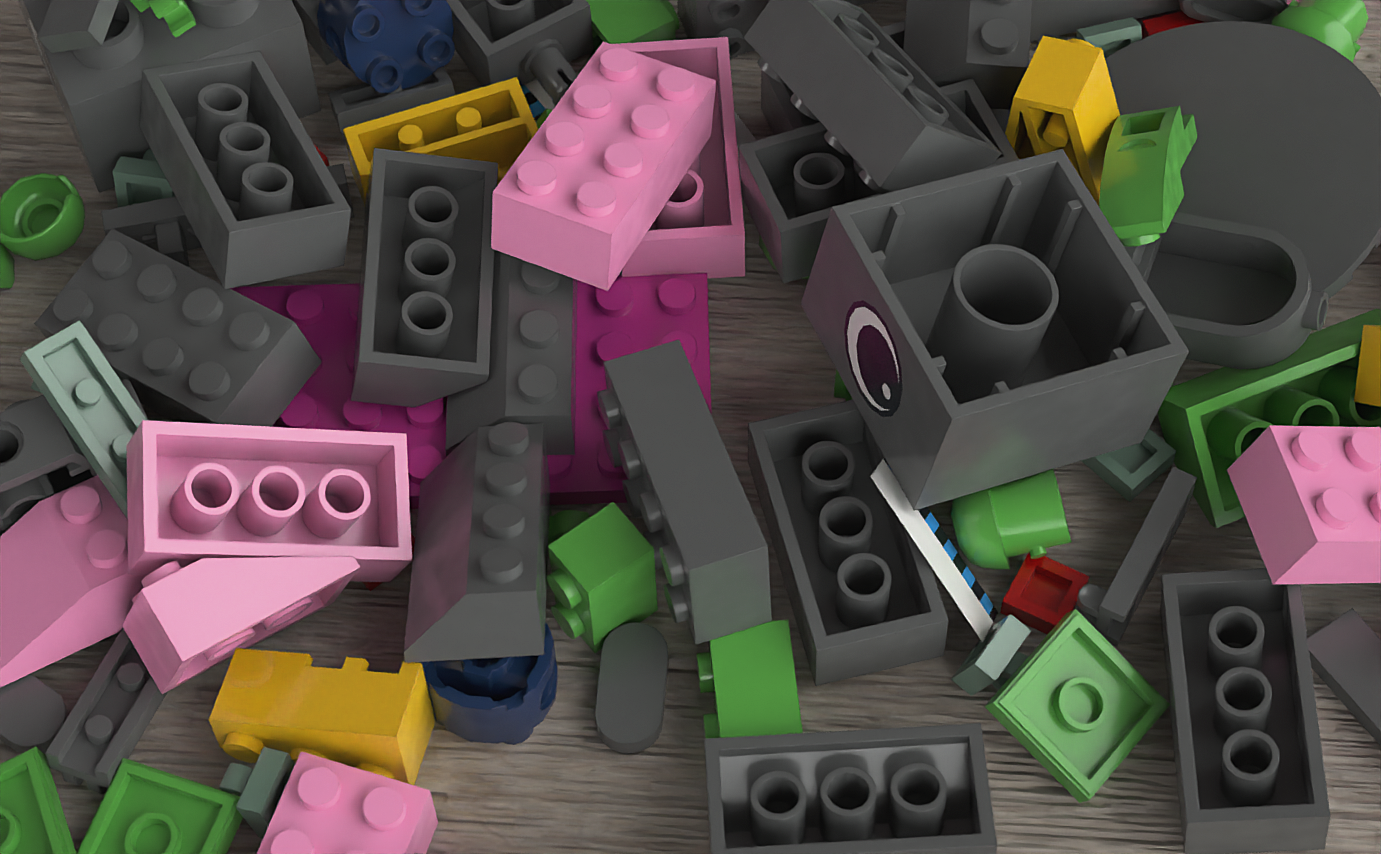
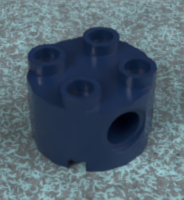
(388, 39)
(494, 696)

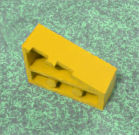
(1065, 105)
(473, 125)
(333, 713)

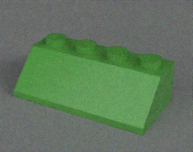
(1229, 408)

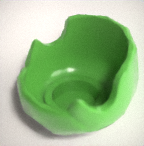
(41, 216)

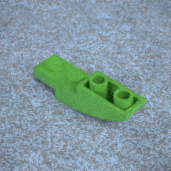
(1142, 172)

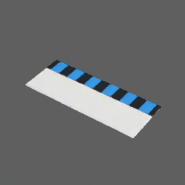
(939, 553)

